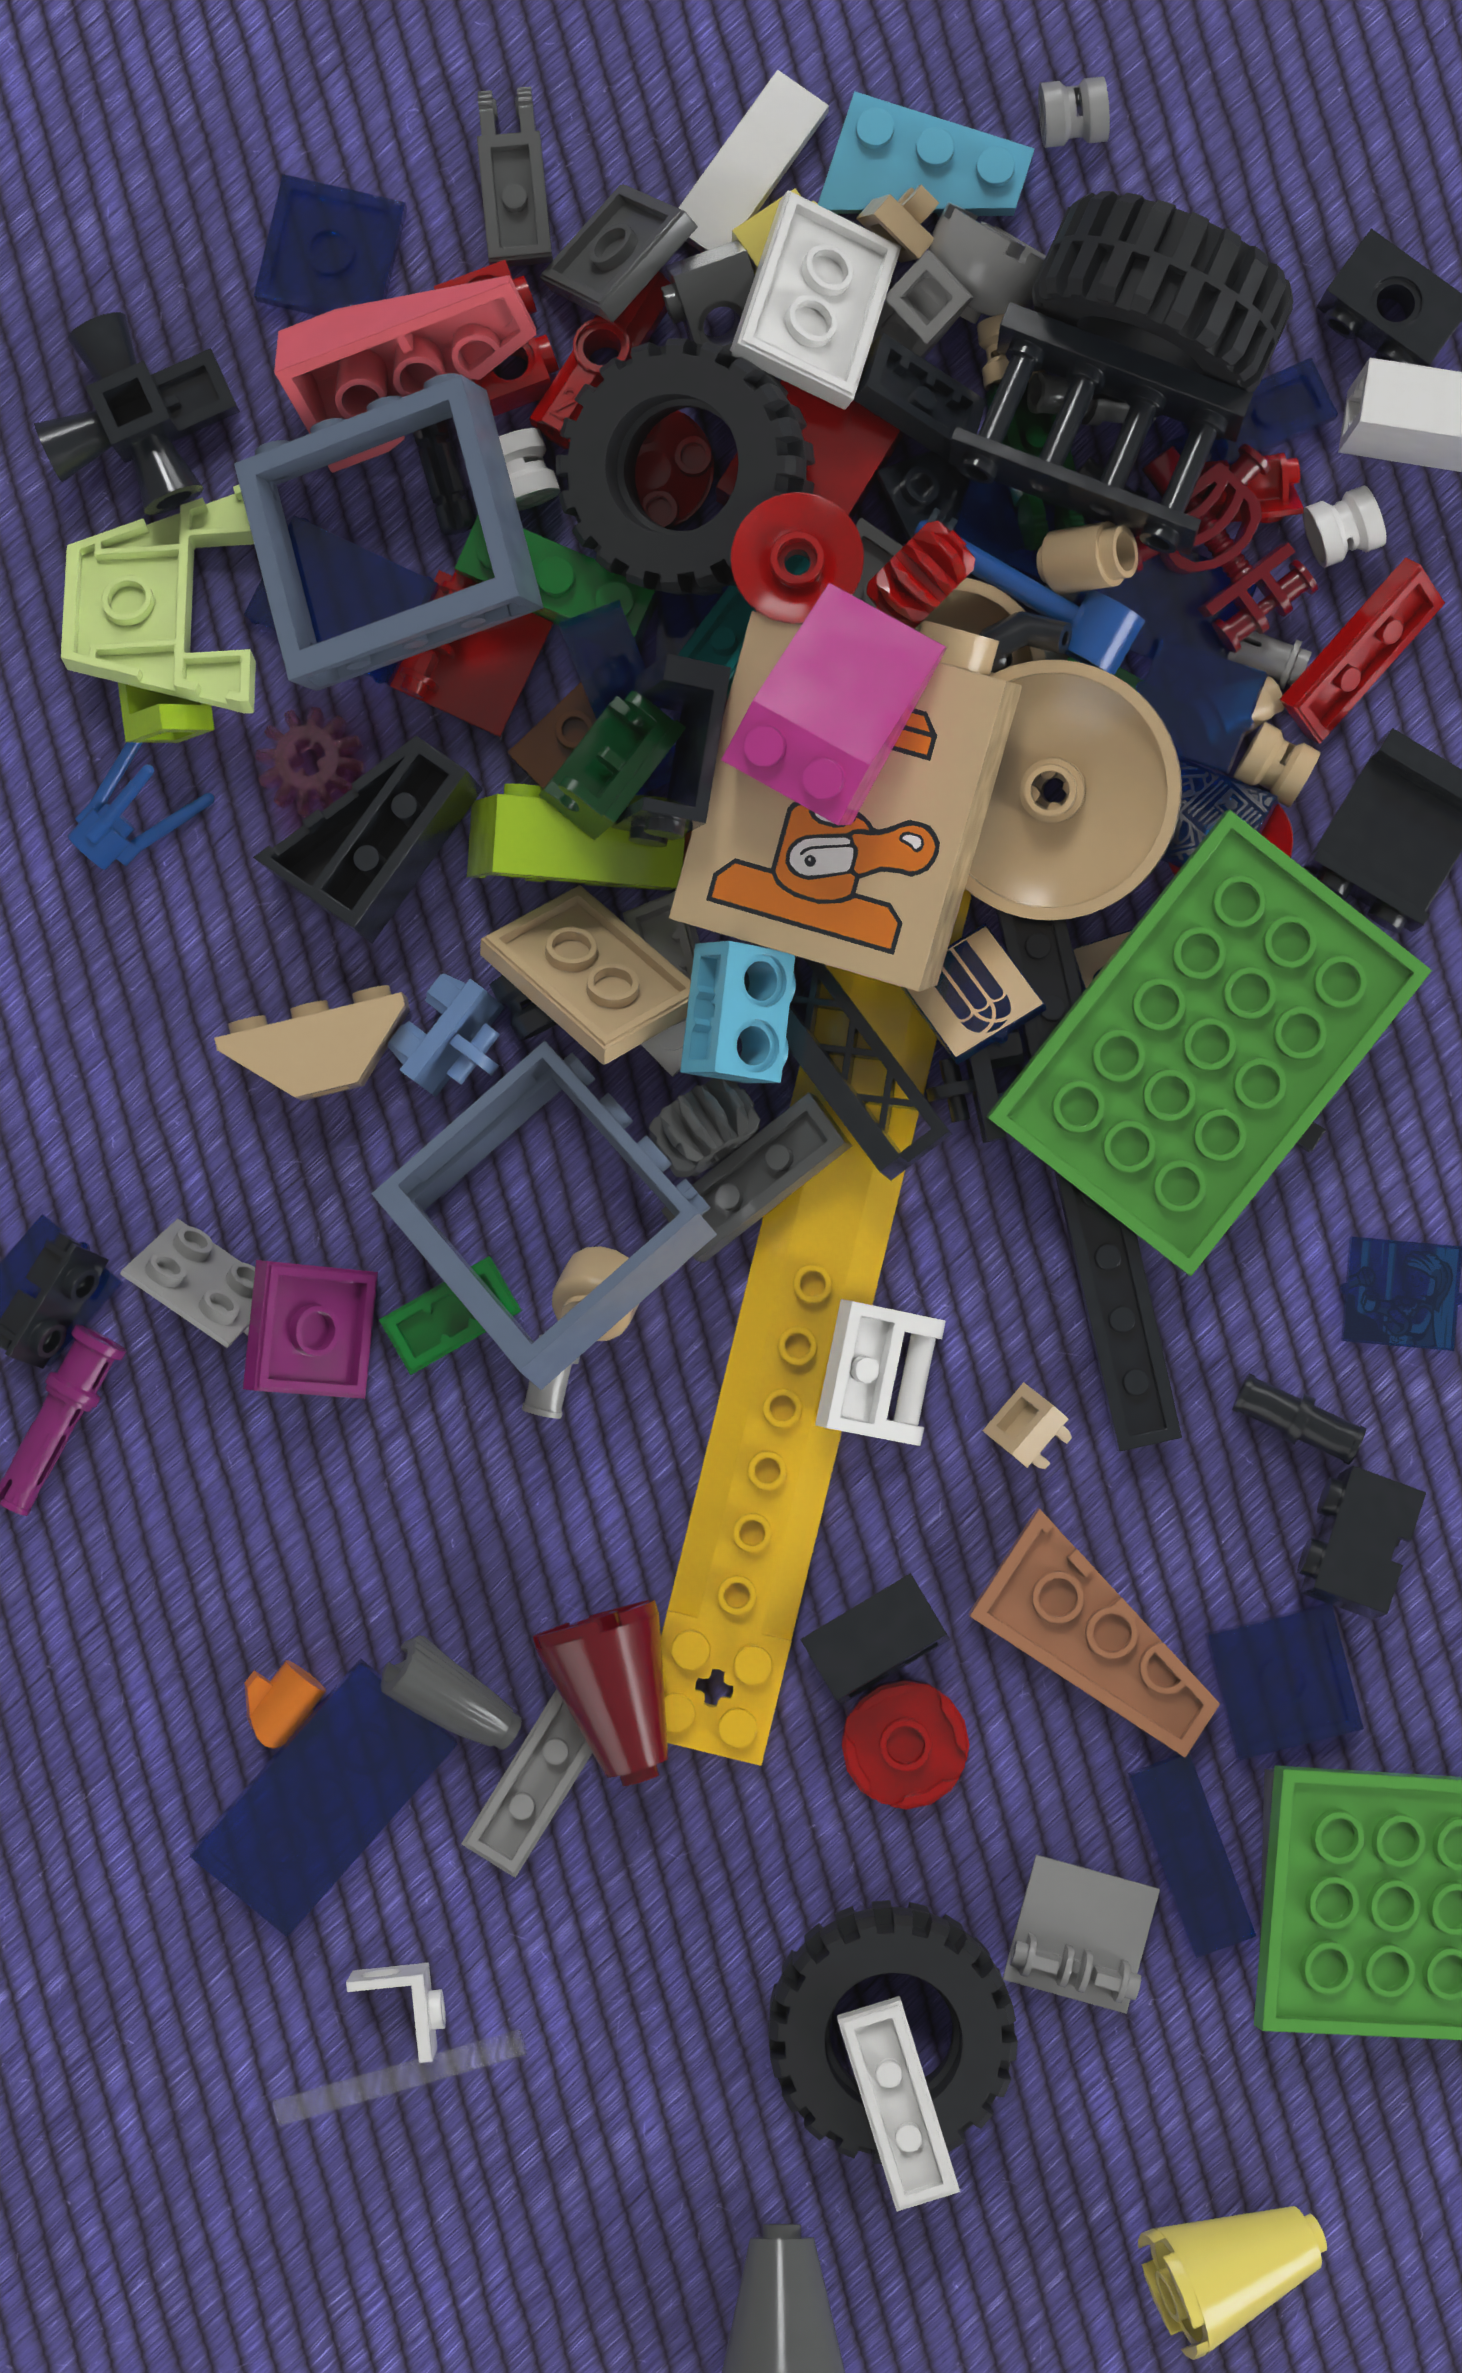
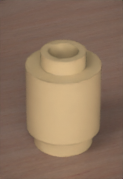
(1087, 557)

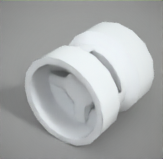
(528, 474)
(1344, 526)

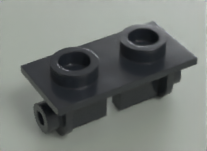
(37, 1326)

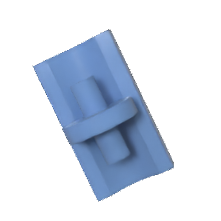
(456, 1039)

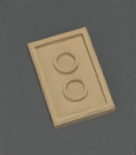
(590, 974)

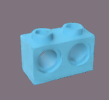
(724, 1010)

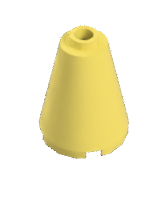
(1228, 2270)

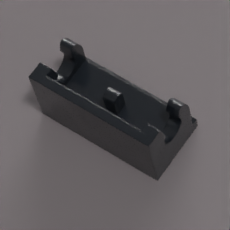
(875, 1639)

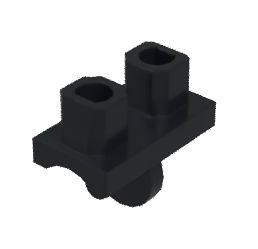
(980, 1084)

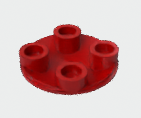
(674, 470)

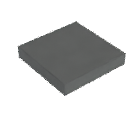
(618, 252)

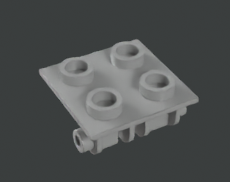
(196, 1281)
(1081, 1934)

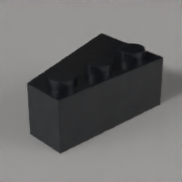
(376, 838)

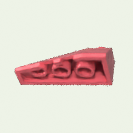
(394, 346)

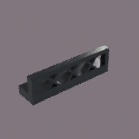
(837, 1087)

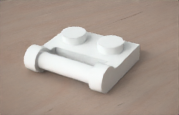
(865, 1367)

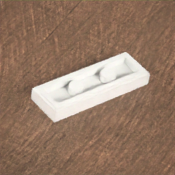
(752, 161)
(898, 2103)

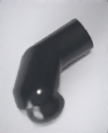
(1029, 630)

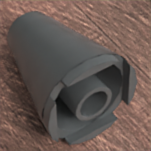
(782, 2309)

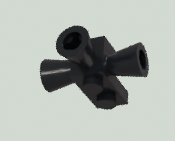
(138, 413)

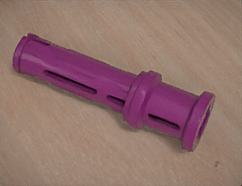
(70, 1394)

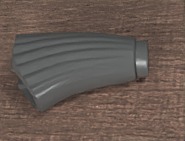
(449, 1695)

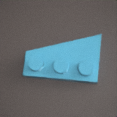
(897, 148)

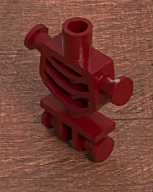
(1227, 551)

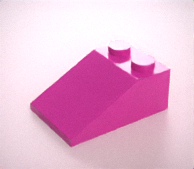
(834, 705)

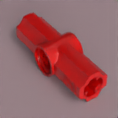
(629, 330)

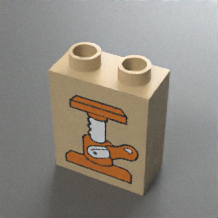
(871, 891)

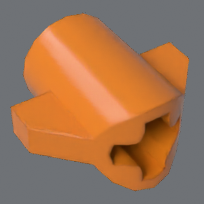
(280, 1704)

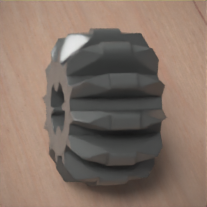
(704, 1126)

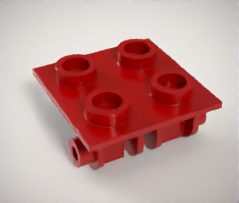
(478, 674)

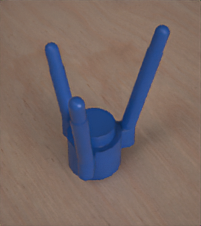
(104, 830)

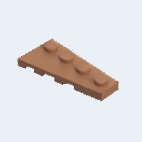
(1079, 1627)

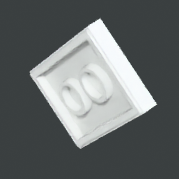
(815, 300)

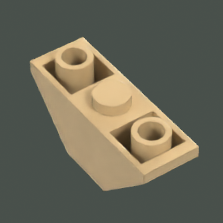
(319, 1047)

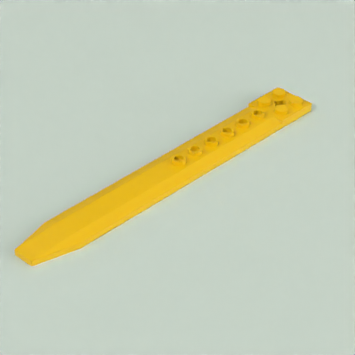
(764, 1454)

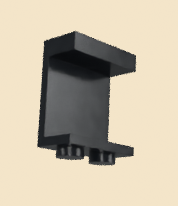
(700, 694)
(1394, 833)

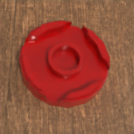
(905, 1744)

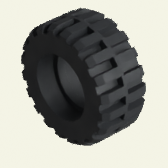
(1165, 286)
(609, 439)
(875, 1944)

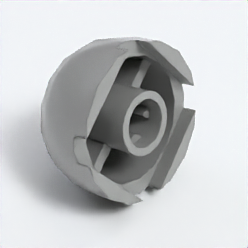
(986, 262)

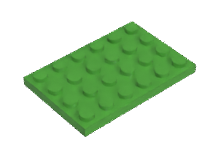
(1209, 1042)

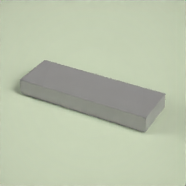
(530, 1789)

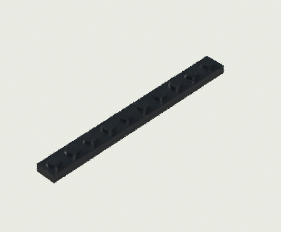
(1102, 1247)

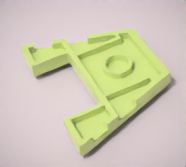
(133, 606)

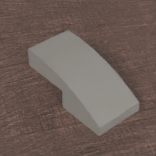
(922, 305)

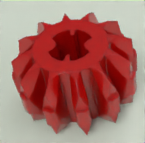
(921, 574)

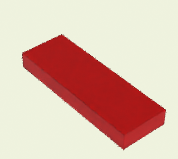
(1362, 650)

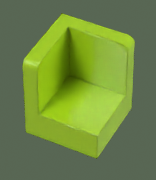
(161, 717)

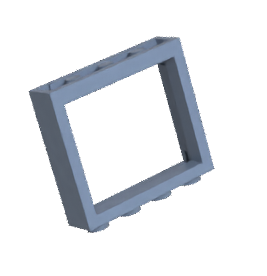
(421, 628)
(477, 1134)

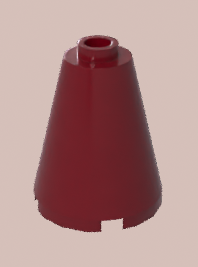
(613, 1686)

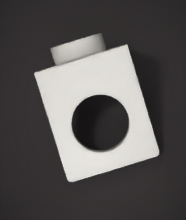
(427, 2003)

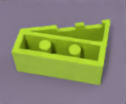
(530, 839)

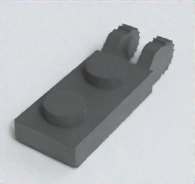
(513, 185)

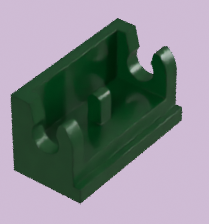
(612, 763)

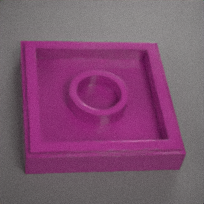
(310, 1330)

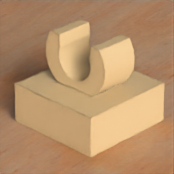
(902, 221)
(1027, 1426)

